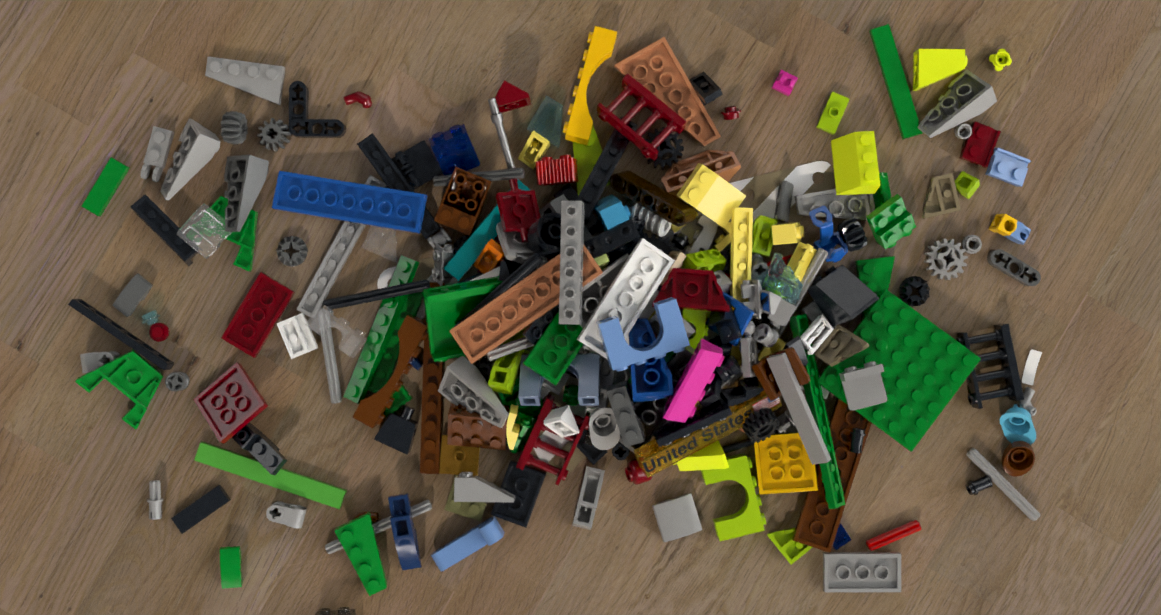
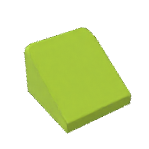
(966, 184)

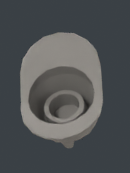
(603, 428)

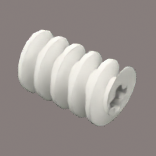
(652, 221)

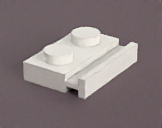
(297, 336)

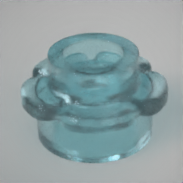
(150, 318)

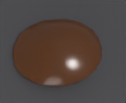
(1018, 458)

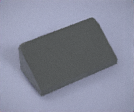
(783, 201)

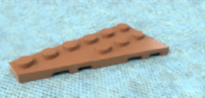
(663, 76)

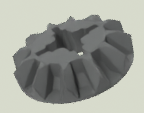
(298, 257)

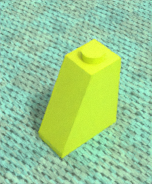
(936, 65)
(705, 459)

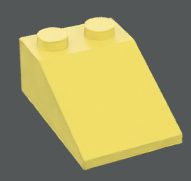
(711, 195)

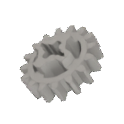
(942, 266)

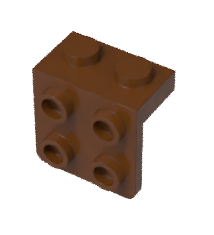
(766, 377)

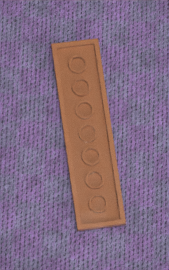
(516, 308)

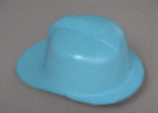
(1018, 425)

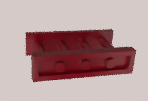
(645, 99)
(535, 441)

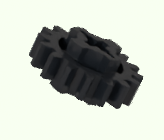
(670, 151)

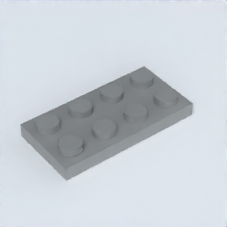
(861, 572)

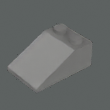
(476, 489)

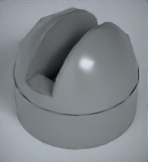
(965, 133)

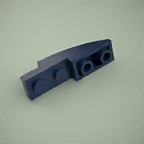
(404, 532)

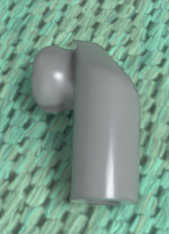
(1026, 403)

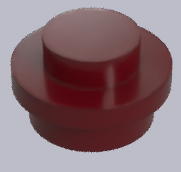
(159, 332)

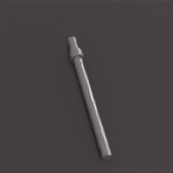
(497, 118)

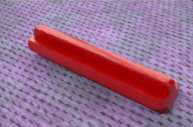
(893, 535)

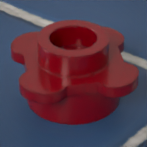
(730, 113)

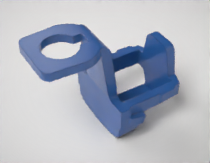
(828, 239)

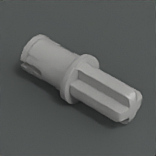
(155, 500)

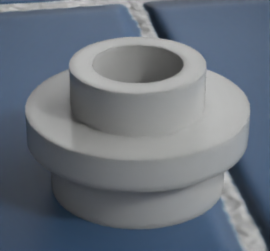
(976, 241)

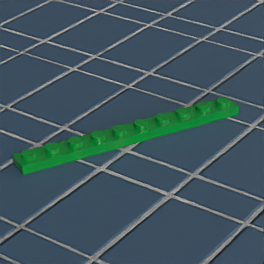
(815, 401)

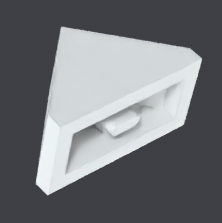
(562, 422)

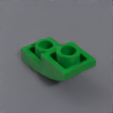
(230, 567)

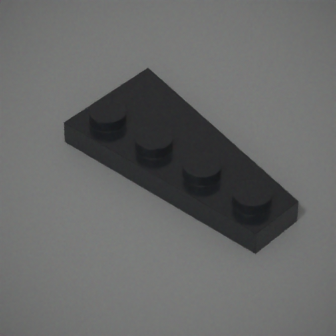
(701, 419)

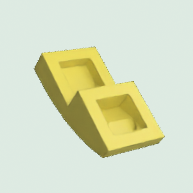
(512, 429)

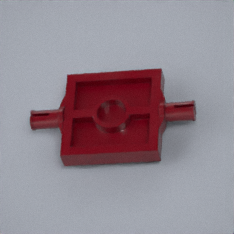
(518, 209)

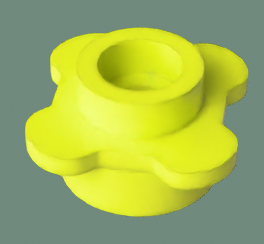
(1006, 60)

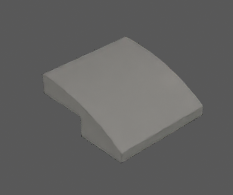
(677, 517)

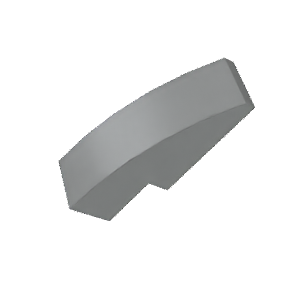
(588, 498)

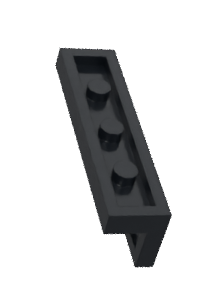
(163, 227)

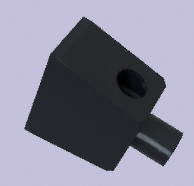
(399, 431)

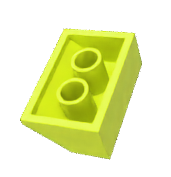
(855, 163)

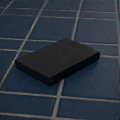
(526, 487)

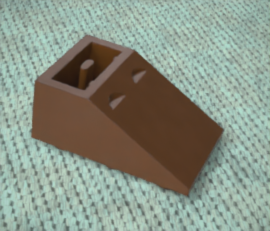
(463, 201)

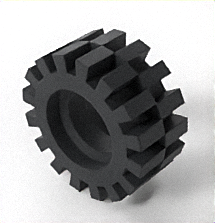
(761, 425)

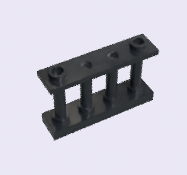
(615, 241)
(1008, 371)

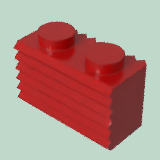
(557, 171)

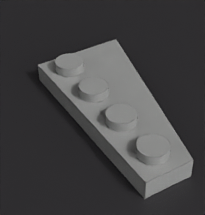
(255, 78)

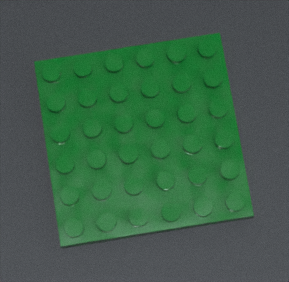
(919, 366)

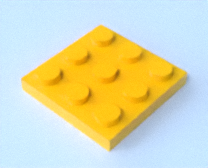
(784, 465)

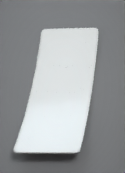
(1031, 366)

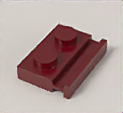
(980, 144)

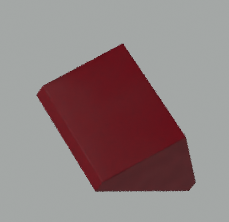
(511, 97)

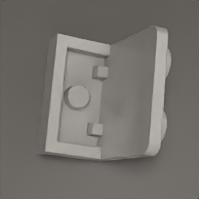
(863, 385)

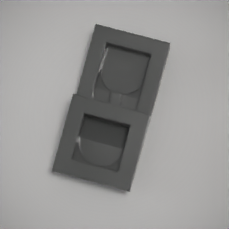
(132, 294)

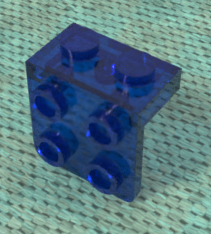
(454, 150)

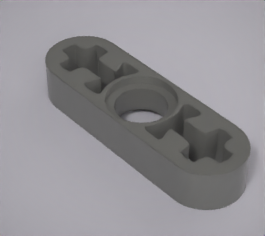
(1021, 266)

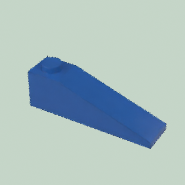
(653, 378)

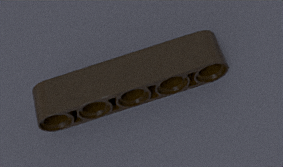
(653, 198)

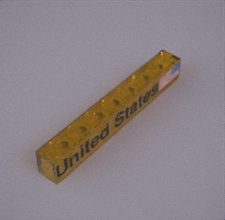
(655, 458)

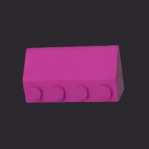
(693, 381)

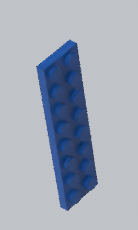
(349, 202)

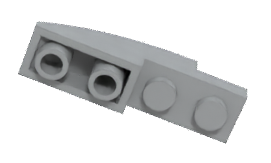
(703, 237)

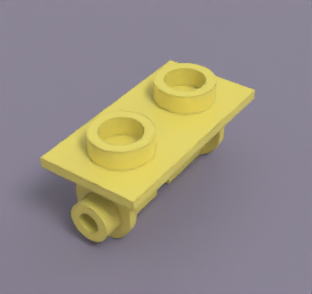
(801, 259)

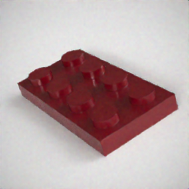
(258, 315)

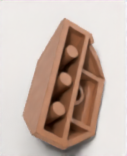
(722, 163)

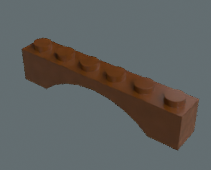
(410, 335)

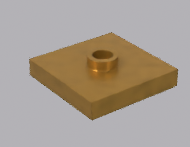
(458, 458)

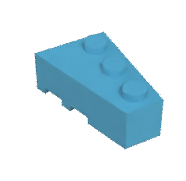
(611, 212)

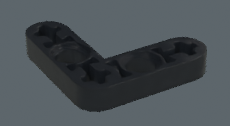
(302, 119)

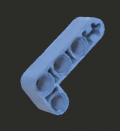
(468, 543)

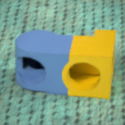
(1010, 228)

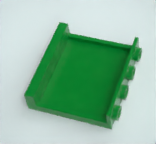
(446, 307)

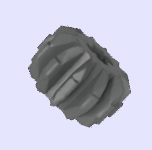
(234, 127)
(268, 130)

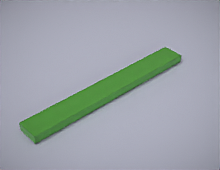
(283, 480)

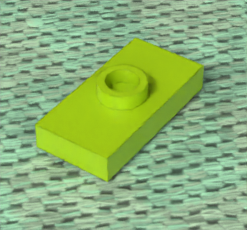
(832, 113)

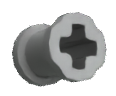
(440, 238)

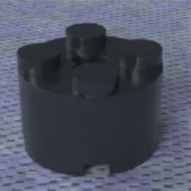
(545, 235)

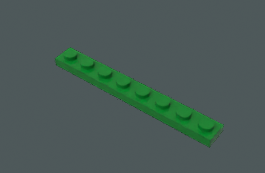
(379, 333)

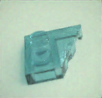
(548, 121)
(781, 280)

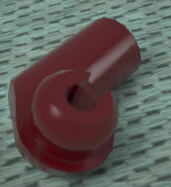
(359, 97)

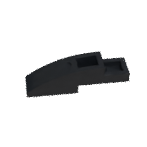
(261, 448)

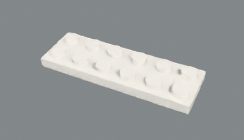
(628, 292)

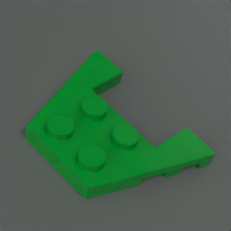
(244, 238)
(132, 377)

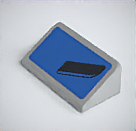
(769, 302)

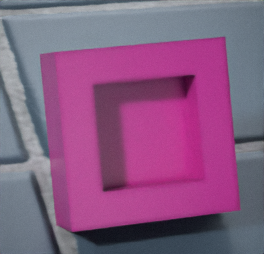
(784, 83)

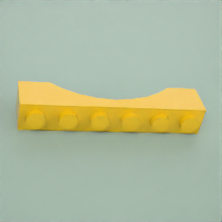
(600, 49)

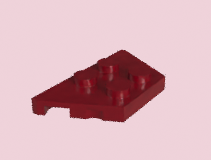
(694, 290)

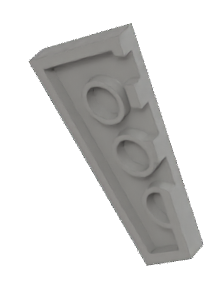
(840, 206)

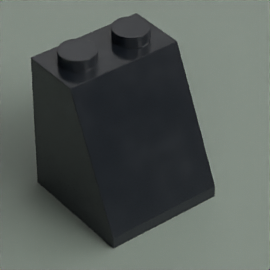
(840, 295)

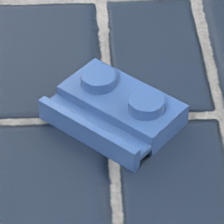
(1008, 167)

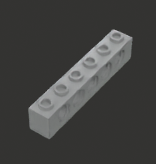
(571, 262)

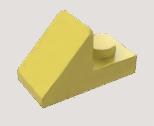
(722, 241)

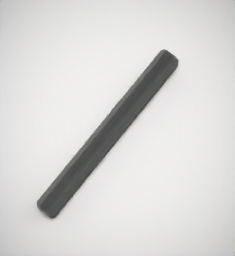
(494, 175)

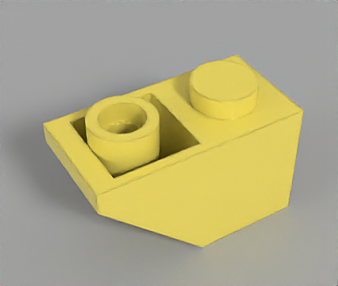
(787, 233)

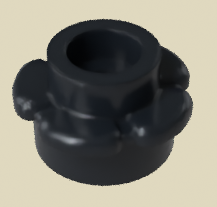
(681, 240)

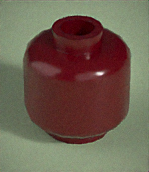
(635, 474)

